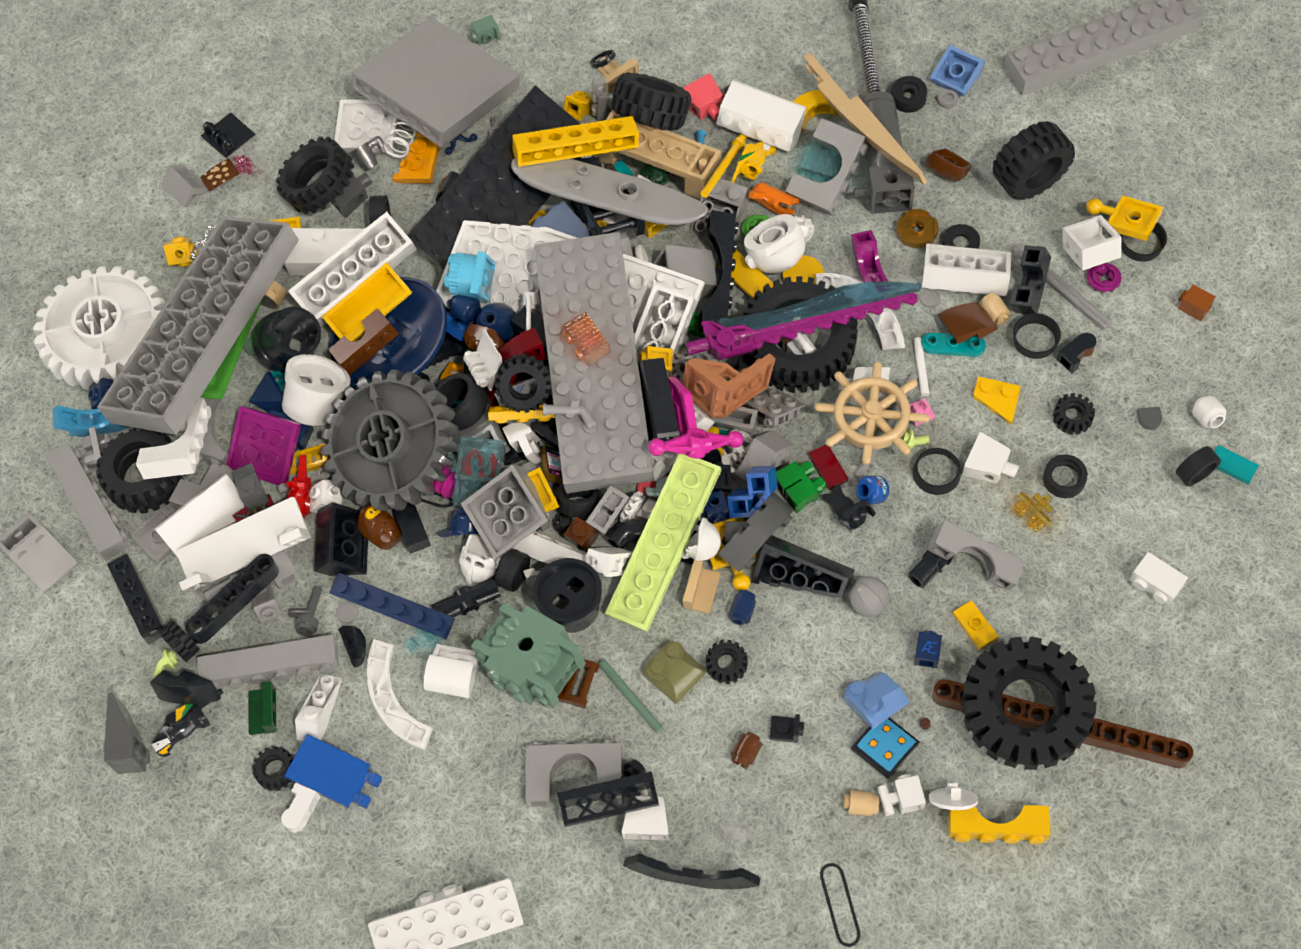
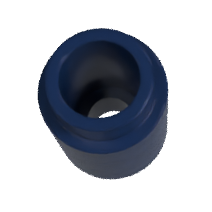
(742, 607)

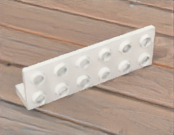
(241, 543)

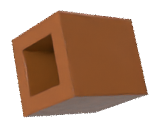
(1196, 302)

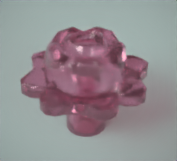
(243, 164)

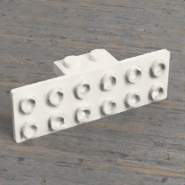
(449, 918)

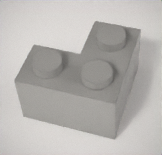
(766, 450)

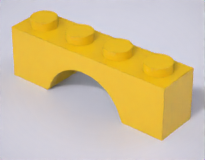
(1030, 825)

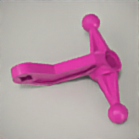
(692, 440)

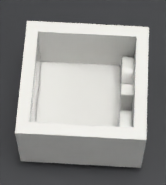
(1087, 244)

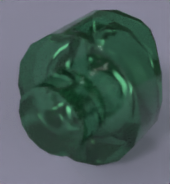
(654, 174)

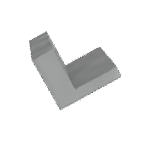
(182, 184)

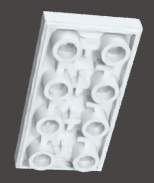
(202, 515)

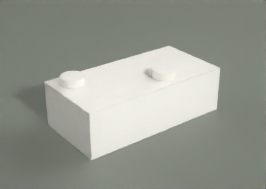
(316, 247)

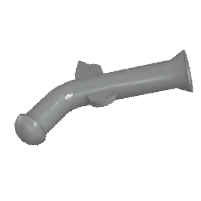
(571, 411)

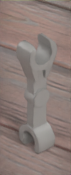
(315, 478)

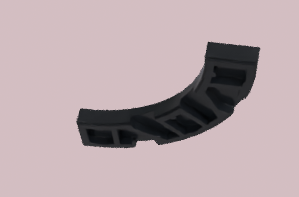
(724, 879)

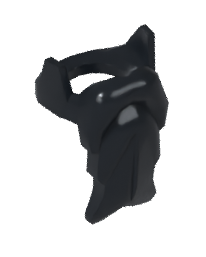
(848, 513)

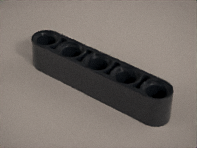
(226, 609)

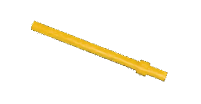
(737, 145)

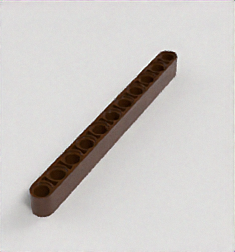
(1094, 738)

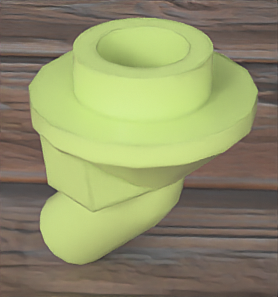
(912, 441)
(168, 660)

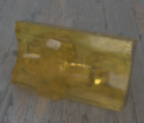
(1040, 519)

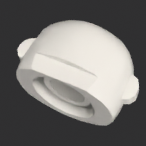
(775, 244)

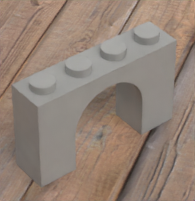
(827, 195)
(544, 760)

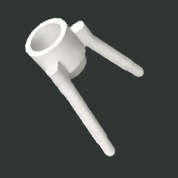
(532, 303)

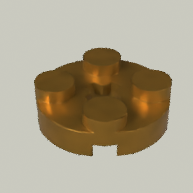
(914, 238)

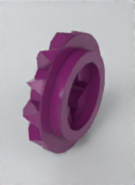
(1112, 282)

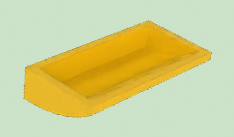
(380, 290)

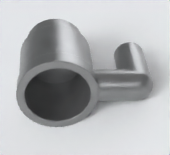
(365, 155)

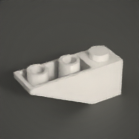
(317, 708)

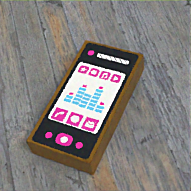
(551, 464)

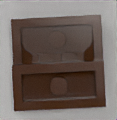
(966, 321)

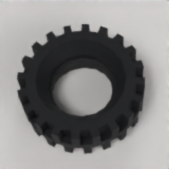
(304, 165)

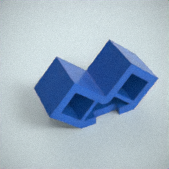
(761, 485)

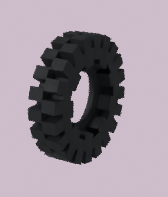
(1028, 660)

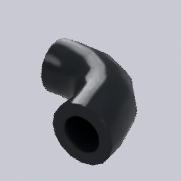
(625, 533)

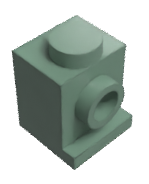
(485, 30)

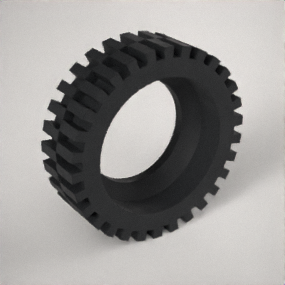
(809, 368)

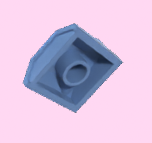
(957, 70)
(875, 698)

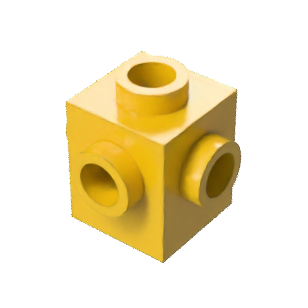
(173, 252)

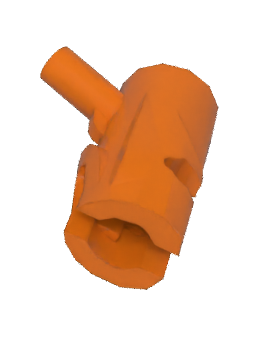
(773, 198)

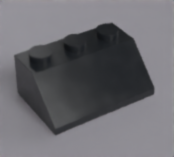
(339, 542)

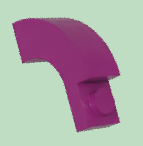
(867, 257)

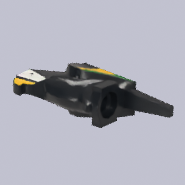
(179, 726)

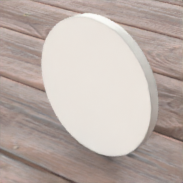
(953, 798)

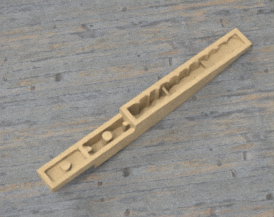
(862, 120)

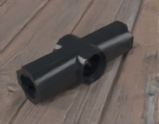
(927, 569)
(468, 598)

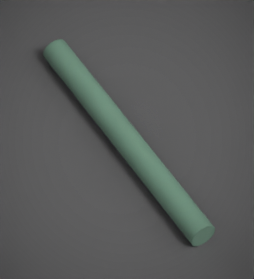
(630, 696)

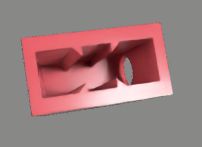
(705, 97)

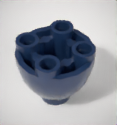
(502, 314)

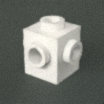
(323, 494)

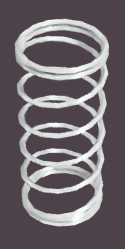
(405, 143)

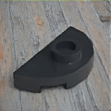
(355, 644)

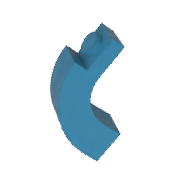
(80, 421)

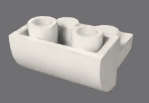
(451, 671)

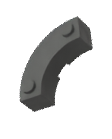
(760, 528)

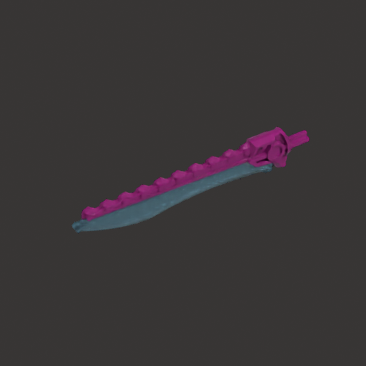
(749, 332)

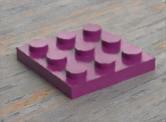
(265, 442)

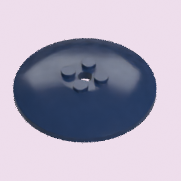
(421, 330)

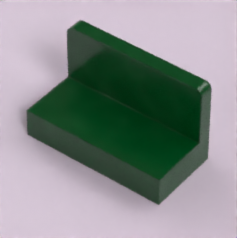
(262, 710)

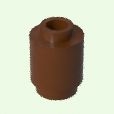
(746, 749)

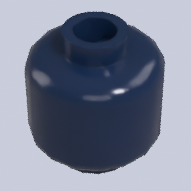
(464, 308)

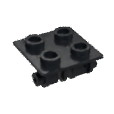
(227, 134)

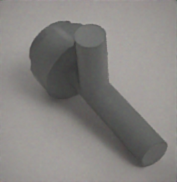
(306, 622)

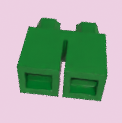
(796, 485)

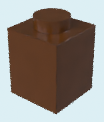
(581, 534)

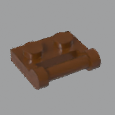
(579, 701)

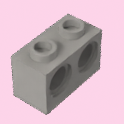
(608, 511)

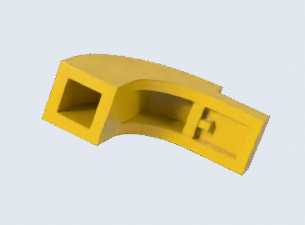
(815, 105)

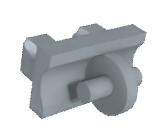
(96, 442)

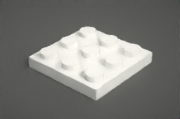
(360, 122)

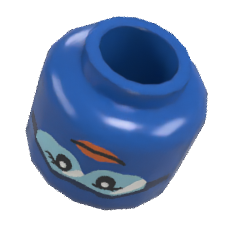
(873, 489)

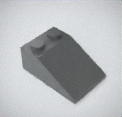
(123, 744)

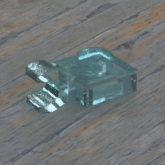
(423, 639)

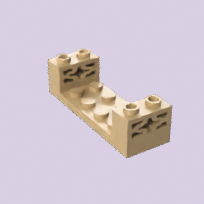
(672, 154)

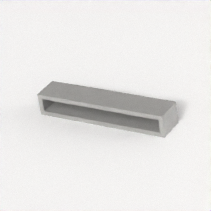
(87, 501)
(270, 662)

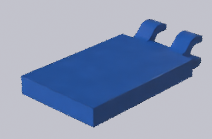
(331, 773)

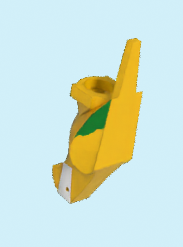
(752, 160)

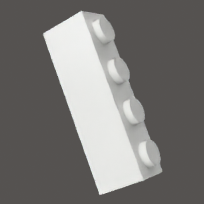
(761, 116)
(966, 269)

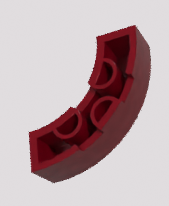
(525, 342)

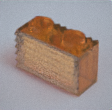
(586, 338)

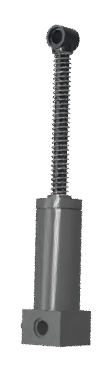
(888, 185)

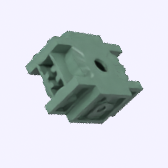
(537, 669)

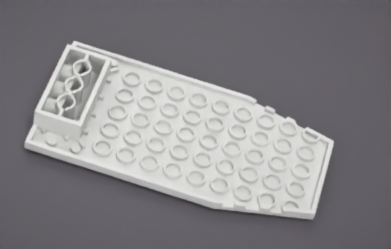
(658, 297)

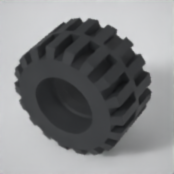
(519, 400)

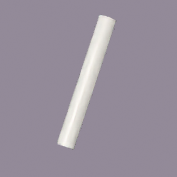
(921, 368)

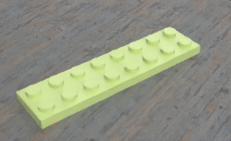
(663, 542)

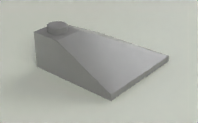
(506, 510)

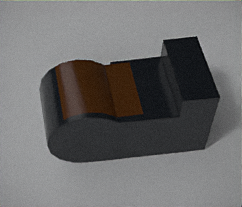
(1072, 353)

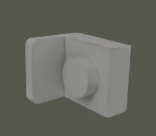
(266, 605)

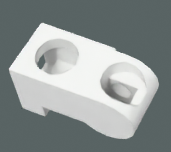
(301, 808)

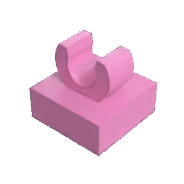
(921, 407)

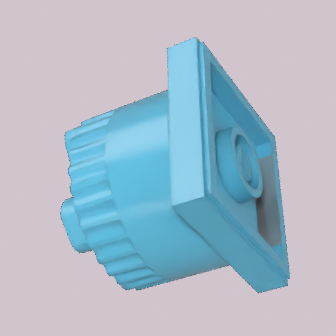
(471, 275)

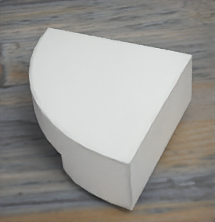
(530, 575)

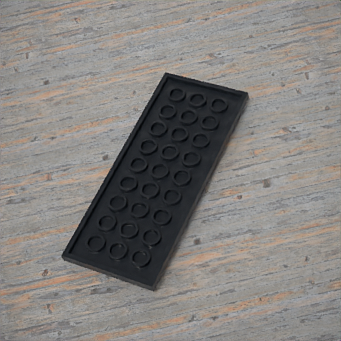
(488, 185)

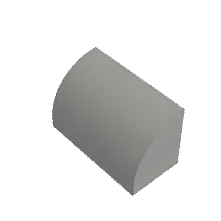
(741, 419)

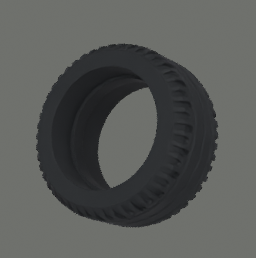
(474, 403)

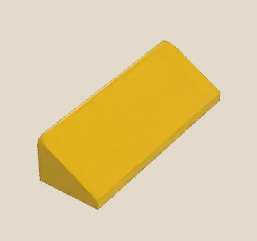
(746, 278)

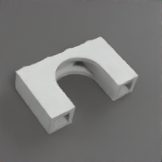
(181, 455)

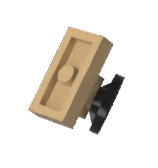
(611, 69)

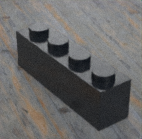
(801, 569)

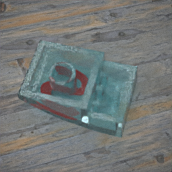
(477, 465)

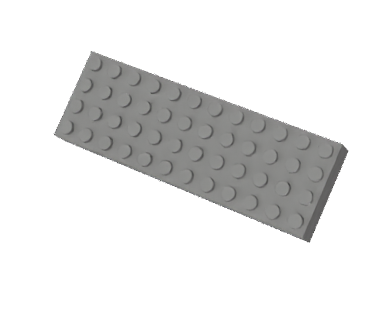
(591, 278)
(198, 325)

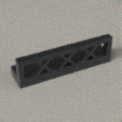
(604, 790)

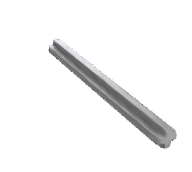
(1071, 295)

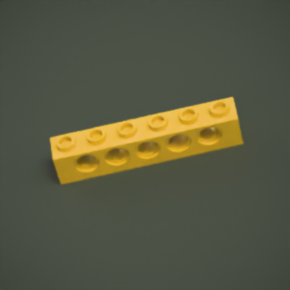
(575, 141)

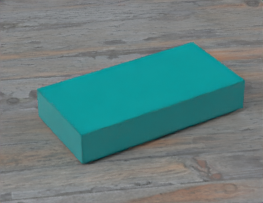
(1235, 465)

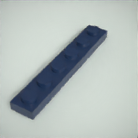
(392, 606)

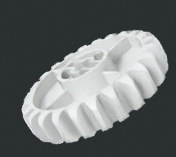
(92, 307)

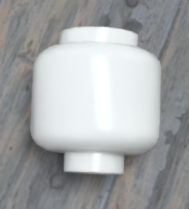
(1209, 412)

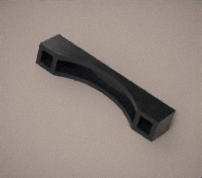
(720, 234)

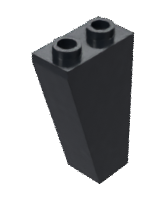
(657, 400)

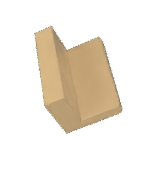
(701, 588)

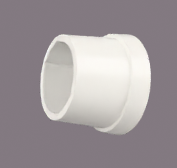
(312, 388)

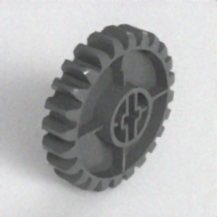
(389, 440)

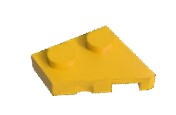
(997, 396)

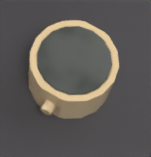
(274, 296)

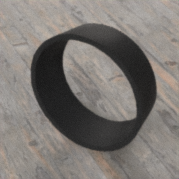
(1161, 234)
(1036, 318)
(936, 489)

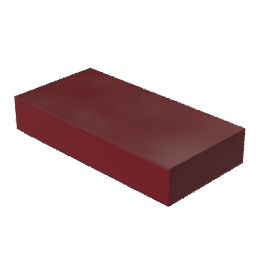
(828, 466)

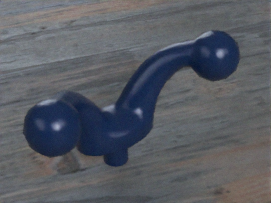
(449, 150)

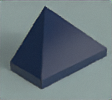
(268, 394)

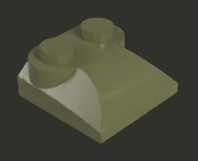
(673, 671)

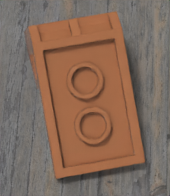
(722, 397)

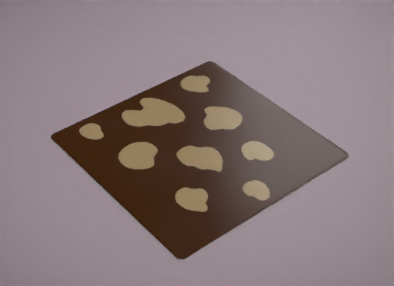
(219, 174)

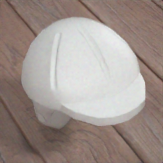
(703, 543)

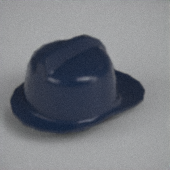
(459, 525)

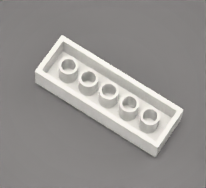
(352, 265)

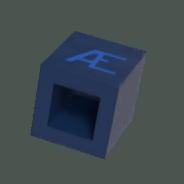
(928, 649)

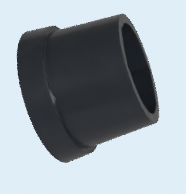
(292, 323)
(555, 580)

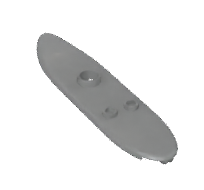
(605, 189)

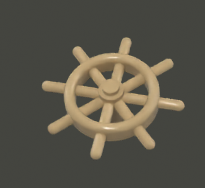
(872, 413)

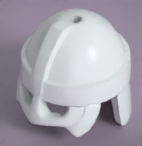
(477, 561)

